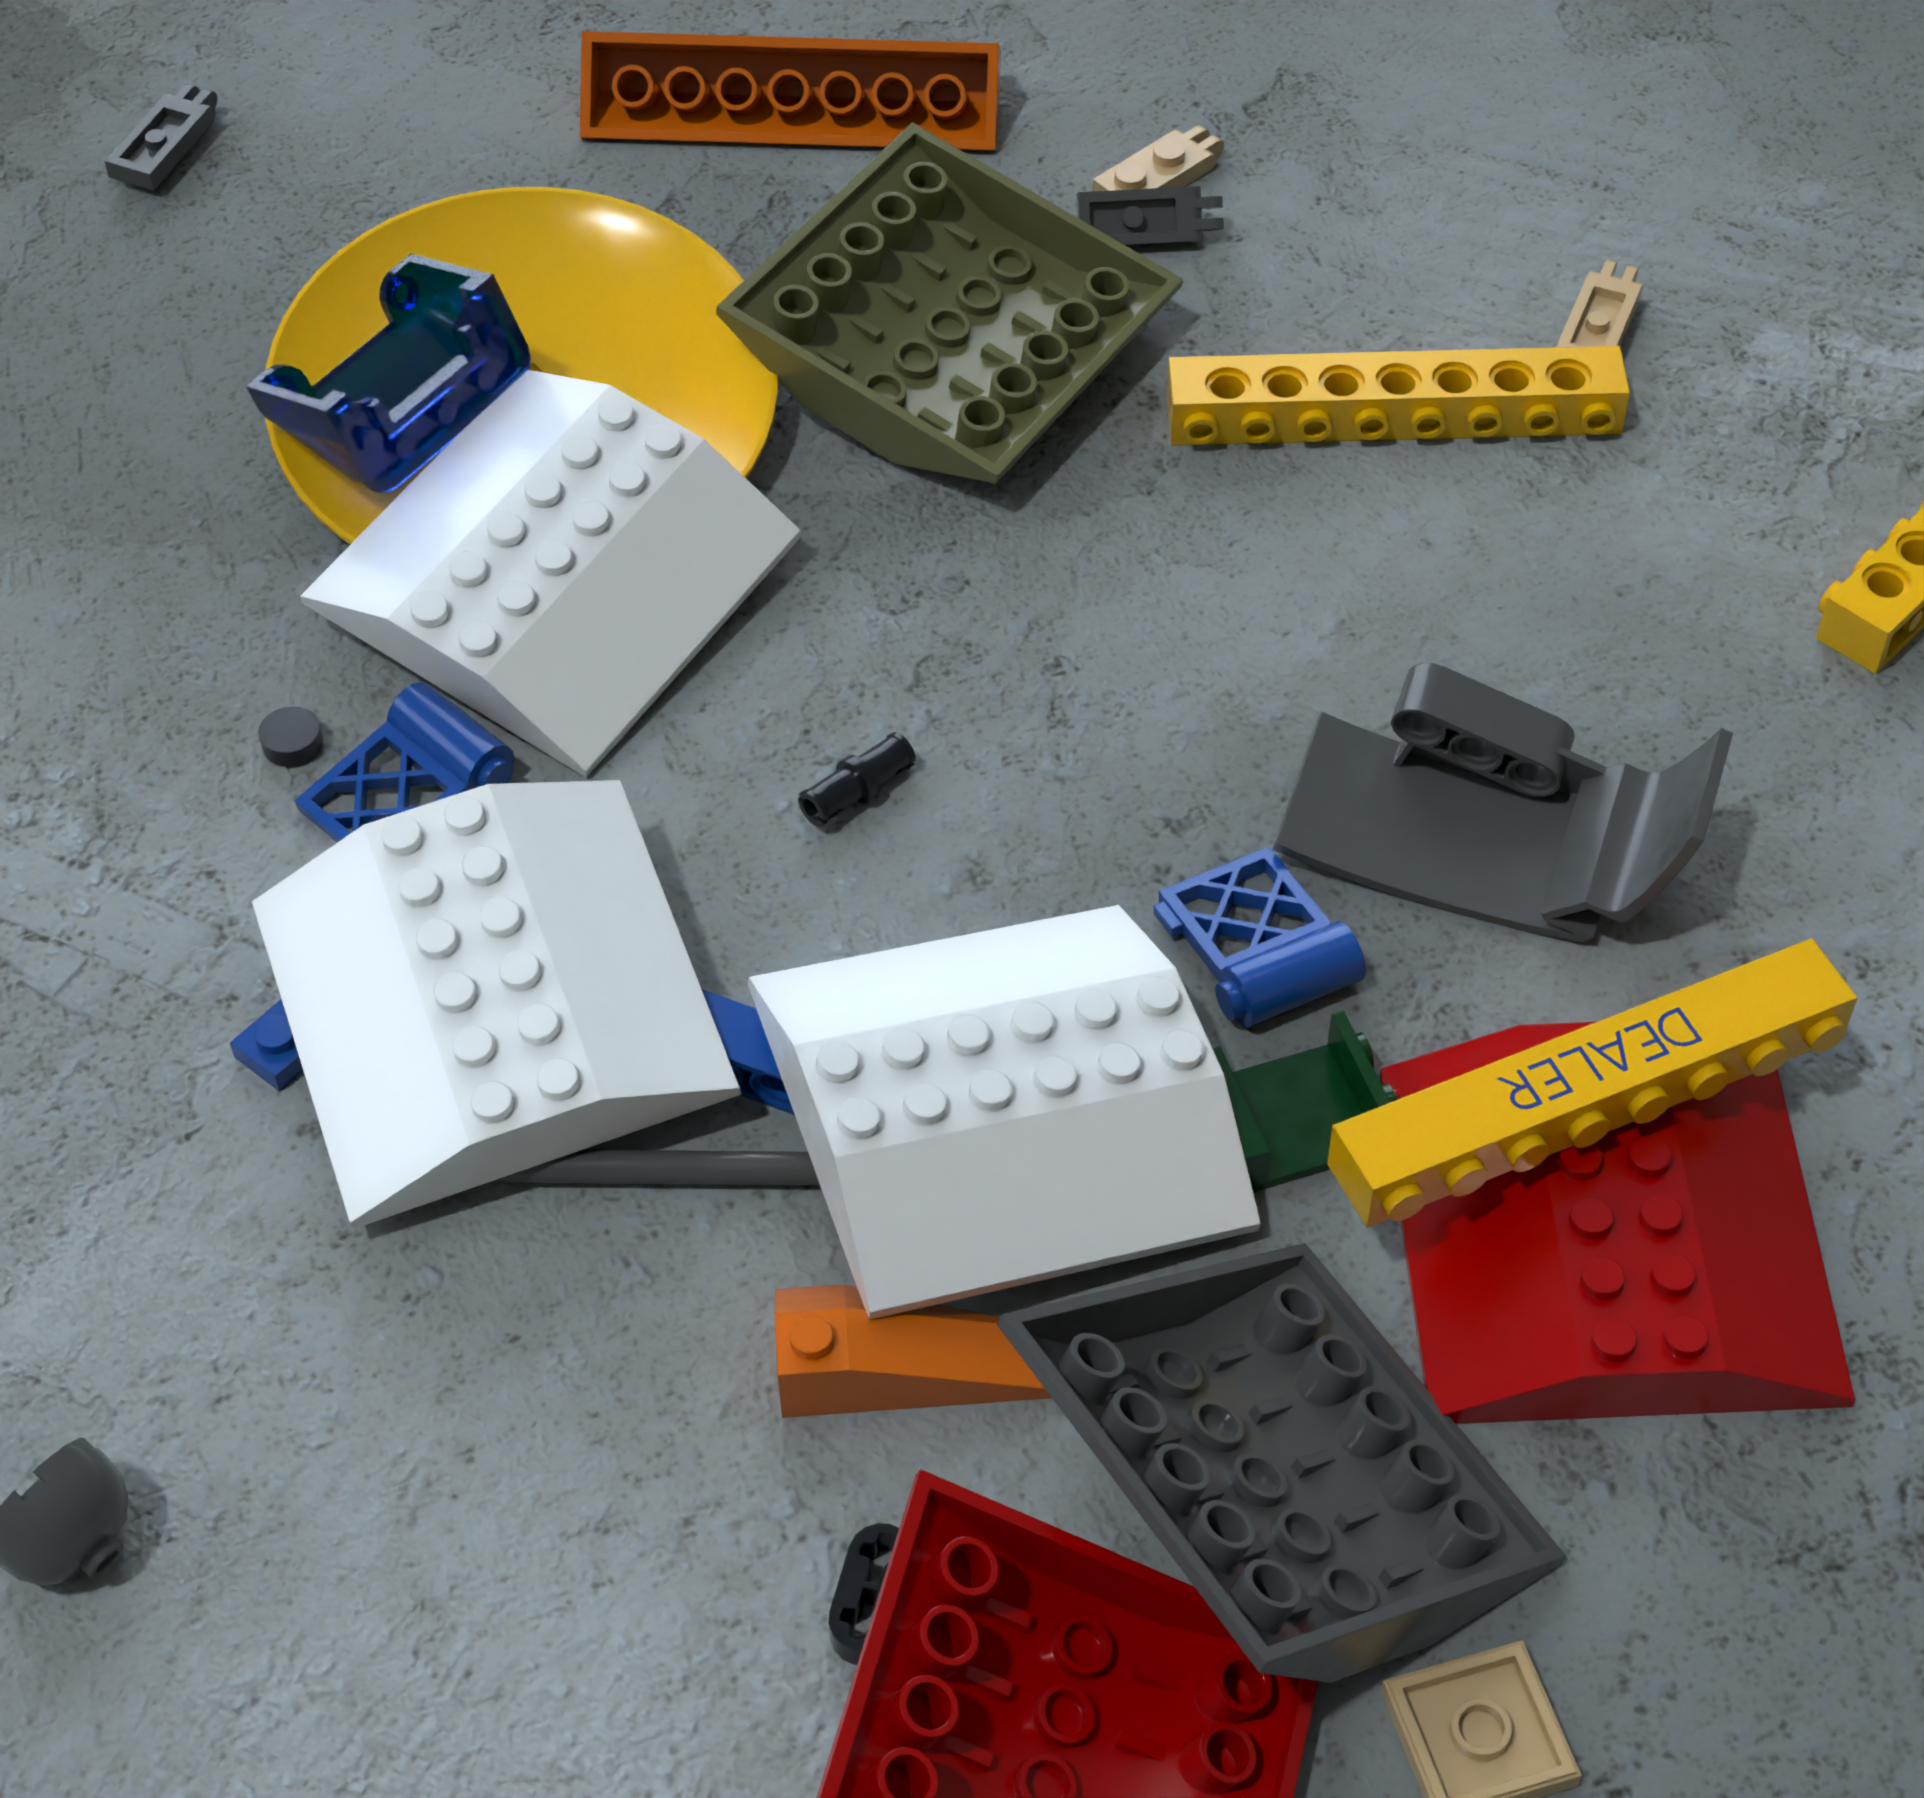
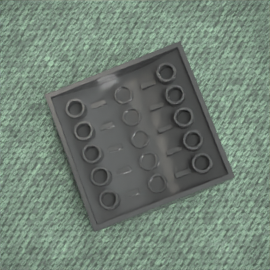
(1286, 1460)

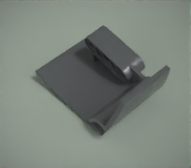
(1495, 811)

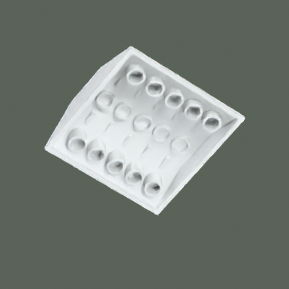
(558, 563)
(487, 991)
(1007, 1107)

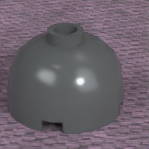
(64, 1518)

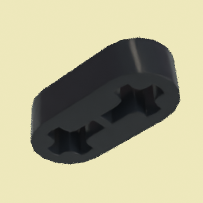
(856, 1588)

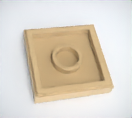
(1481, 1728)

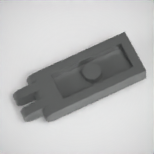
(163, 137)
(1150, 214)

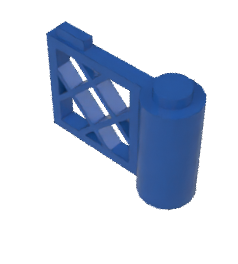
(426, 733)
(1281, 964)

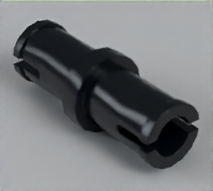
(856, 779)

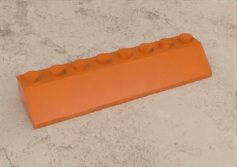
(787, 89)

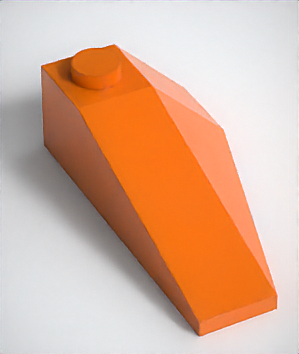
(918, 1358)

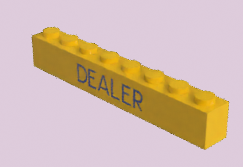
(1589, 1083)

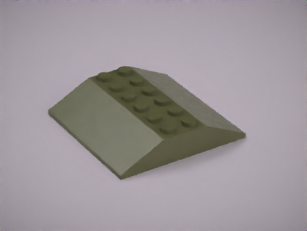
(943, 309)

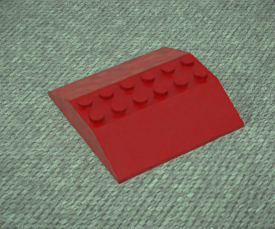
(1626, 1271)
(1051, 1672)

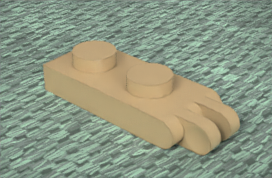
(1166, 163)
(1602, 308)

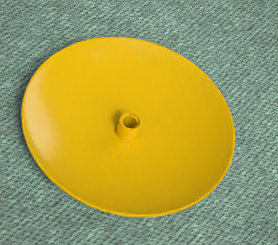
(595, 292)

